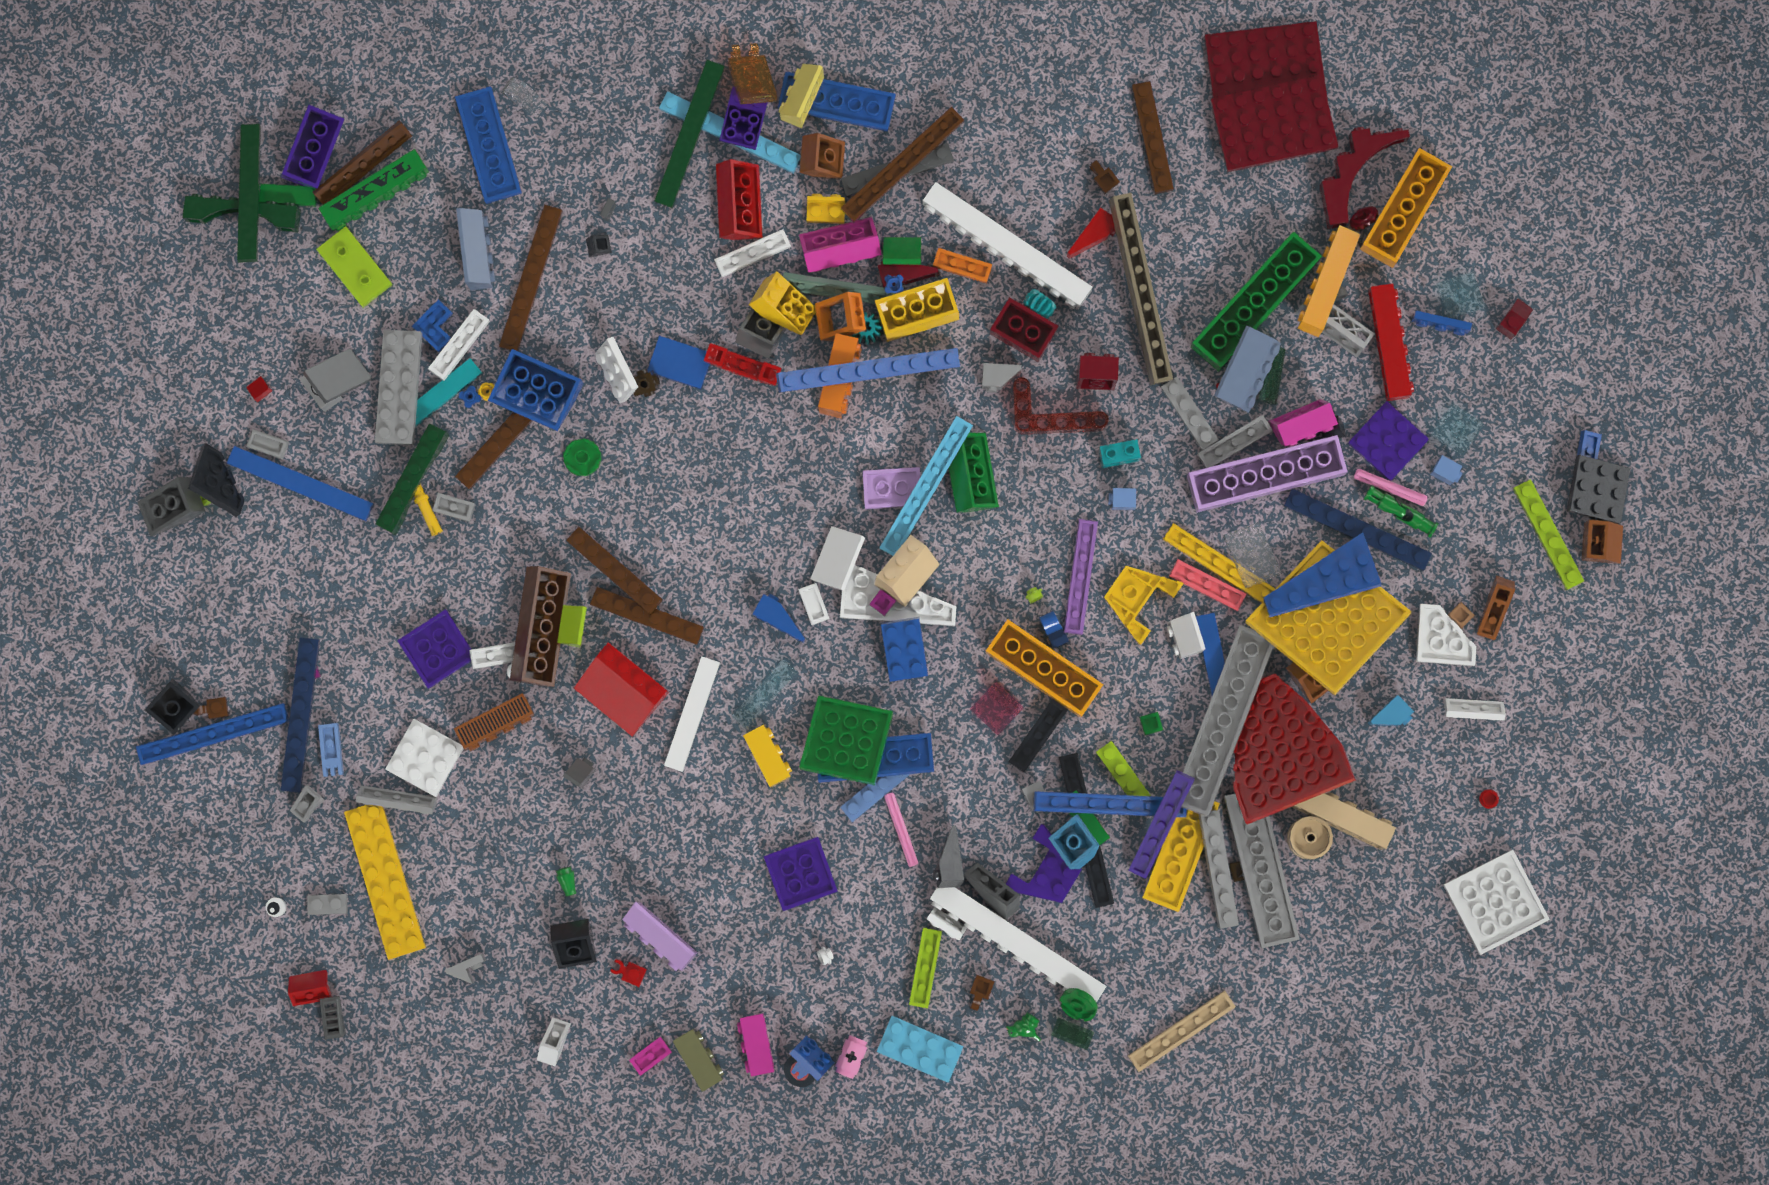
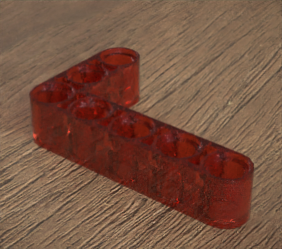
(1032, 419)

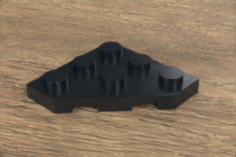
(215, 482)

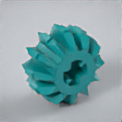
(1039, 303)
(874, 328)

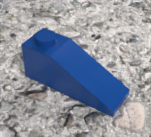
(774, 614)

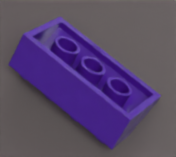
(312, 147)

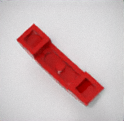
(741, 365)

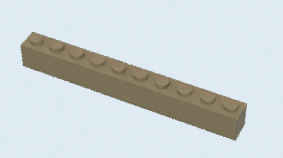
(1140, 289)

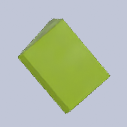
(572, 625)

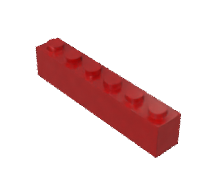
(1390, 342)

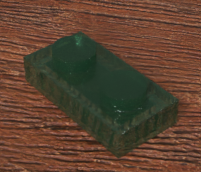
(1072, 1033)

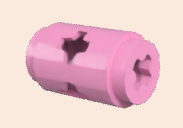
(843, 1066)

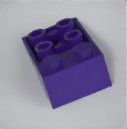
(742, 122)

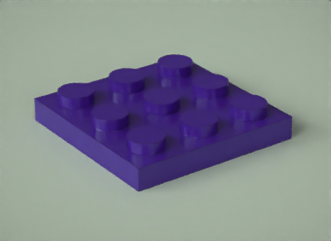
(1388, 441)
(436, 649)
(800, 874)

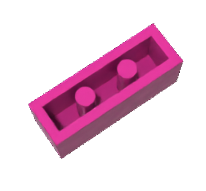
(756, 1045)

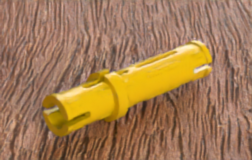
(427, 511)

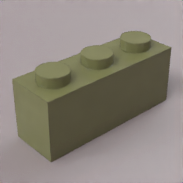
(699, 1059)

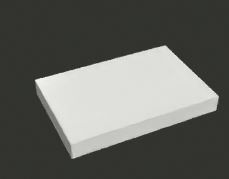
(837, 558)

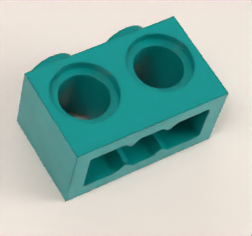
(1119, 453)

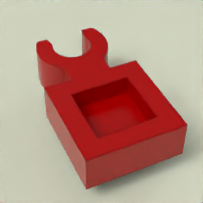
(631, 973)

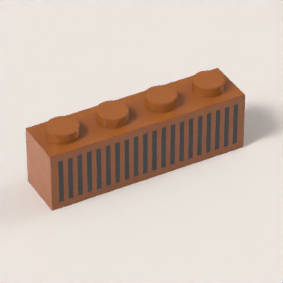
(493, 722)

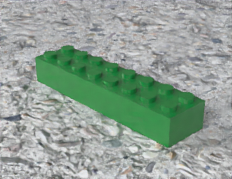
(1256, 300)

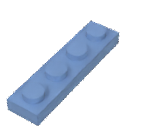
(870, 795)

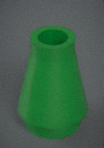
(566, 880)

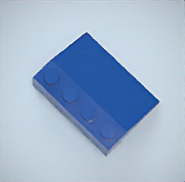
(535, 390)

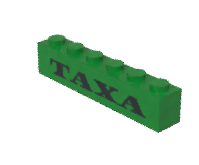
(374, 190)

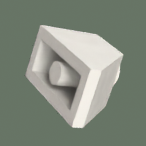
(553, 1041)

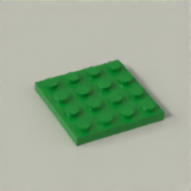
(846, 740)

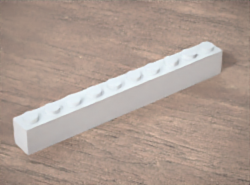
(1007, 246)
(1016, 941)

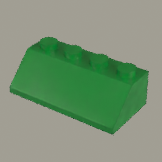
(973, 476)

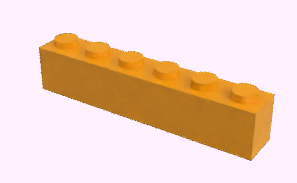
(1329, 280)

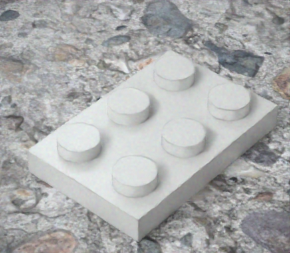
(616, 370)

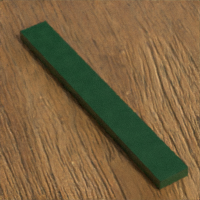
(689, 134)
(249, 193)

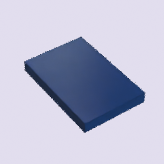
(679, 362)

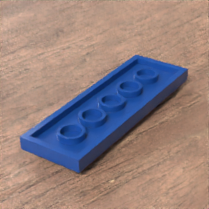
(848, 103)
(488, 145)
(901, 757)

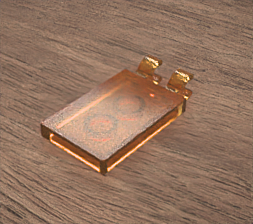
(751, 76)

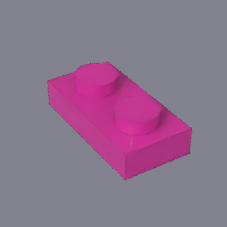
(650, 1056)

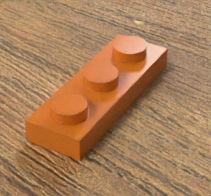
(962, 265)

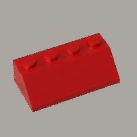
(738, 200)

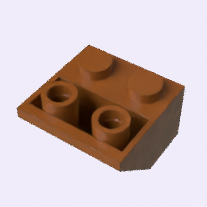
(1602, 542)

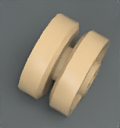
(1298, 840)

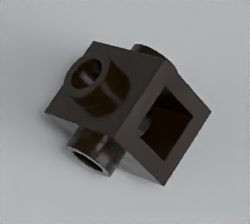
(651, 379)

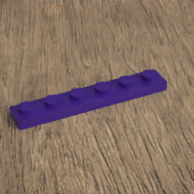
(1161, 824)

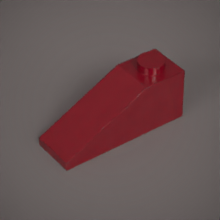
(910, 273)

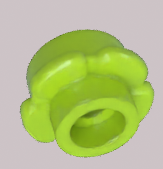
(1034, 595)

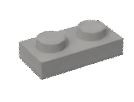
(453, 507)
(327, 904)

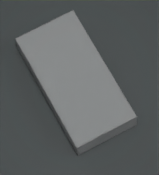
(267, 444)

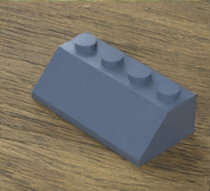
(475, 249)
(1247, 369)

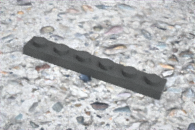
(938, 157)

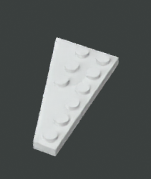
(861, 591)

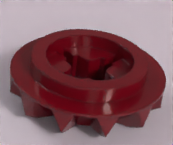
(1364, 217)

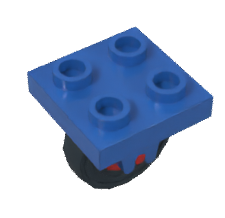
(806, 1063)

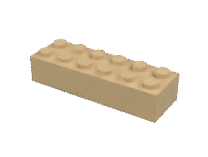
(1349, 820)

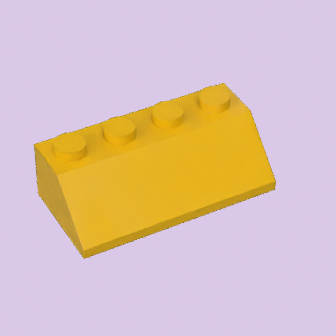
(917, 309)

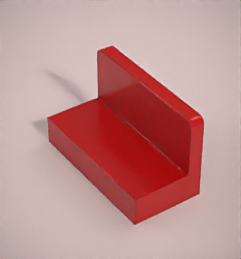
(308, 987)

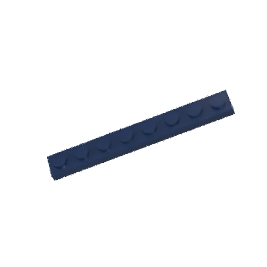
(1353, 527)
(300, 715)

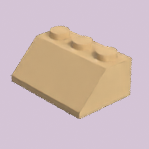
(907, 571)

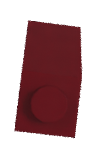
(1514, 319)

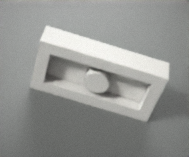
(950, 926)

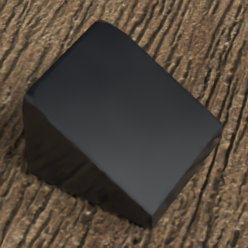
(598, 245)
(1338, 430)

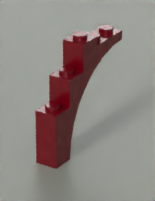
(1363, 147)

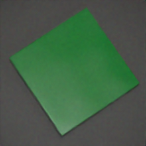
(902, 250)

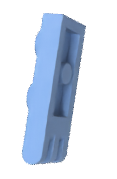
(330, 749)

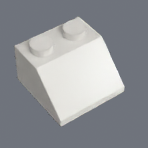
(1186, 636)

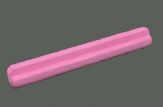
(1390, 487)
(901, 829)

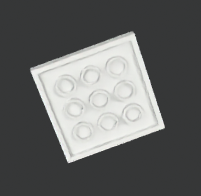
(1496, 902)

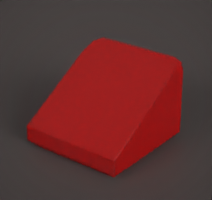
(259, 389)

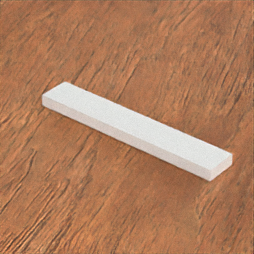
(692, 714)

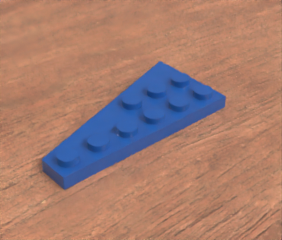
(1335, 576)

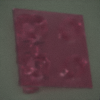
(996, 708)

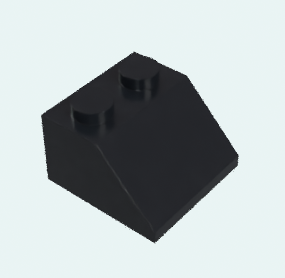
(172, 706)
(573, 943)

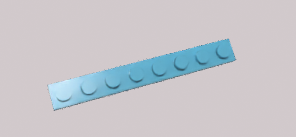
(713, 124)
(926, 485)

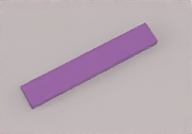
(1080, 576)

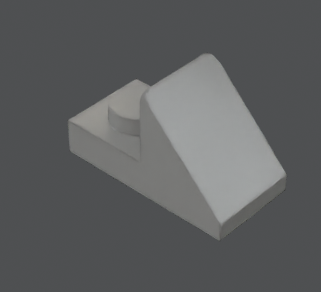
(306, 803)
(462, 969)

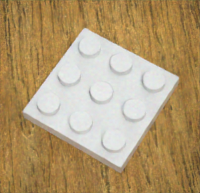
(424, 757)

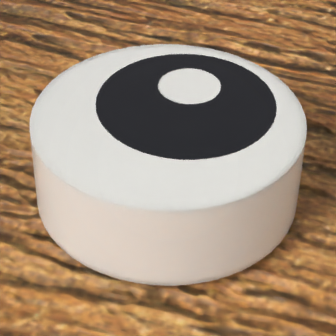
(276, 907)

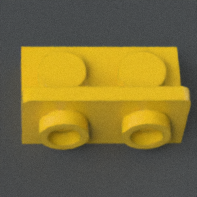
(825, 209)

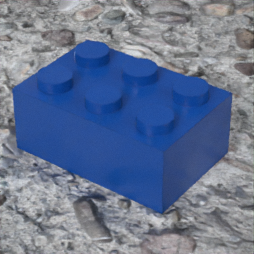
(904, 649)

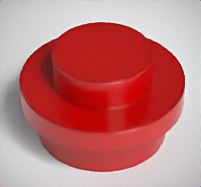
(1489, 799)

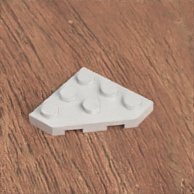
(1442, 639)

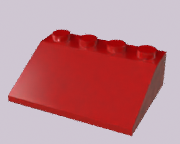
(620, 689)

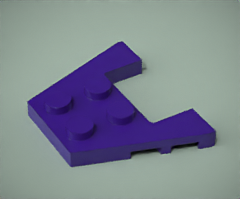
(1052, 877)

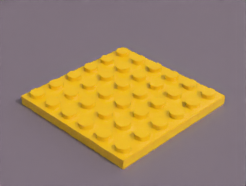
(1332, 636)

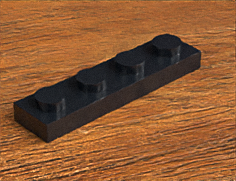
(1038, 735)

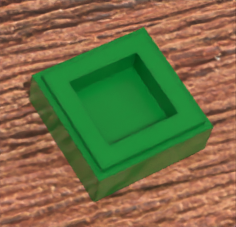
(1151, 723)

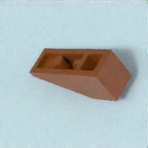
(1496, 607)

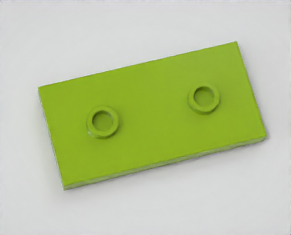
(354, 267)

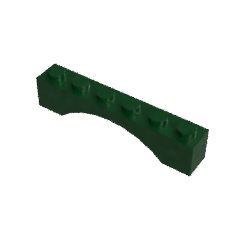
(202, 210)
(407, 485)

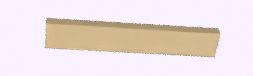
(1181, 1031)

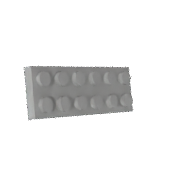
(398, 387)

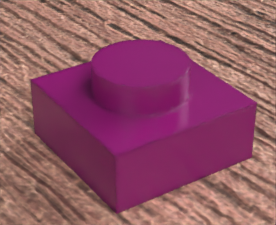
(882, 602)

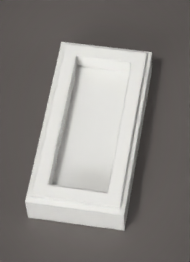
(813, 604)

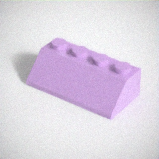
(659, 935)

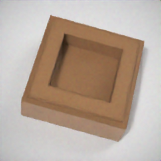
(1461, 615)

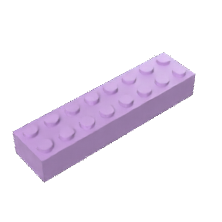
(1267, 473)

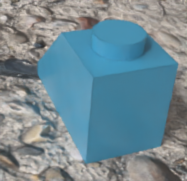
(1393, 713)

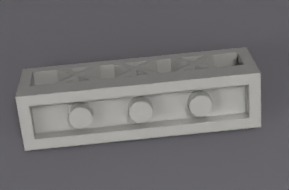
(1344, 337)

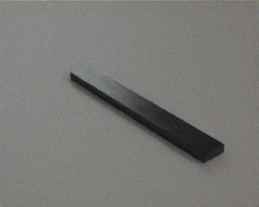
(1095, 867)

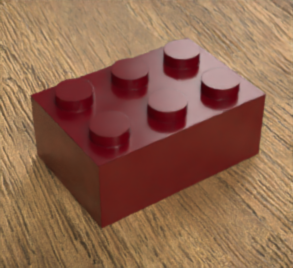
(1023, 329)
(1097, 372)

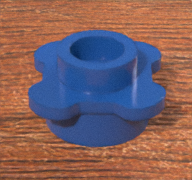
(894, 289)
(469, 402)

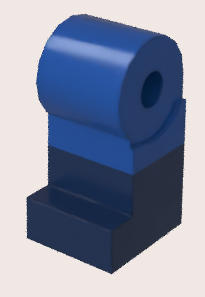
(1053, 630)

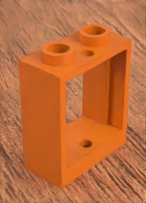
(855, 321)

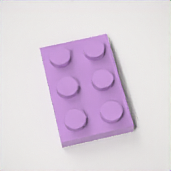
(889, 487)

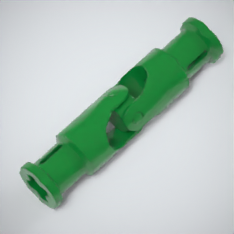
(1388, 504)

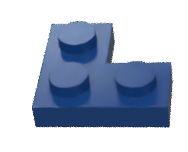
(430, 325)

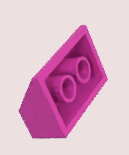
(1303, 422)

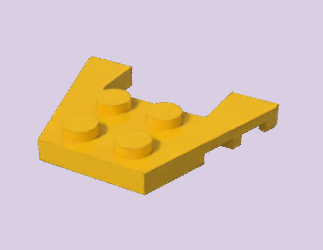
(1131, 593)

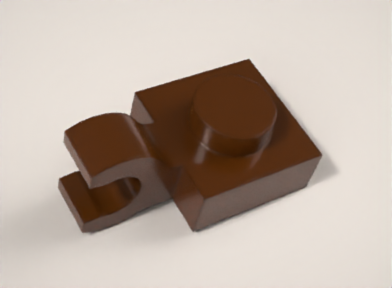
(1105, 179)
(215, 708)
(981, 989)

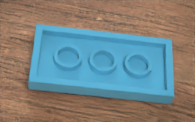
(920, 1049)

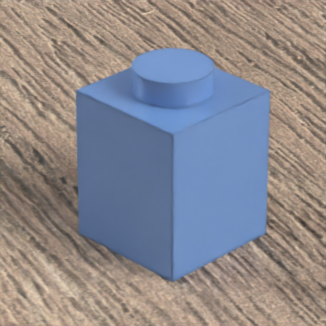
(1447, 470)
(1122, 499)

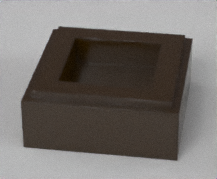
(1236, 871)

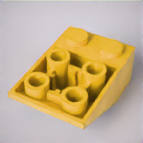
(783, 304)

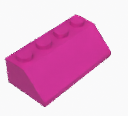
(840, 245)

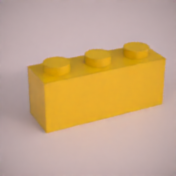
(768, 755)

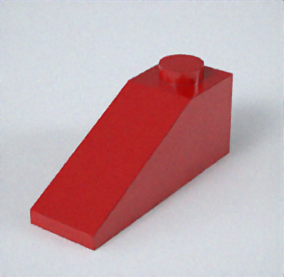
(1096, 232)

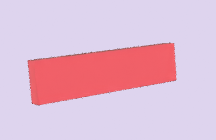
(1207, 585)

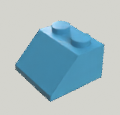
(1075, 843)

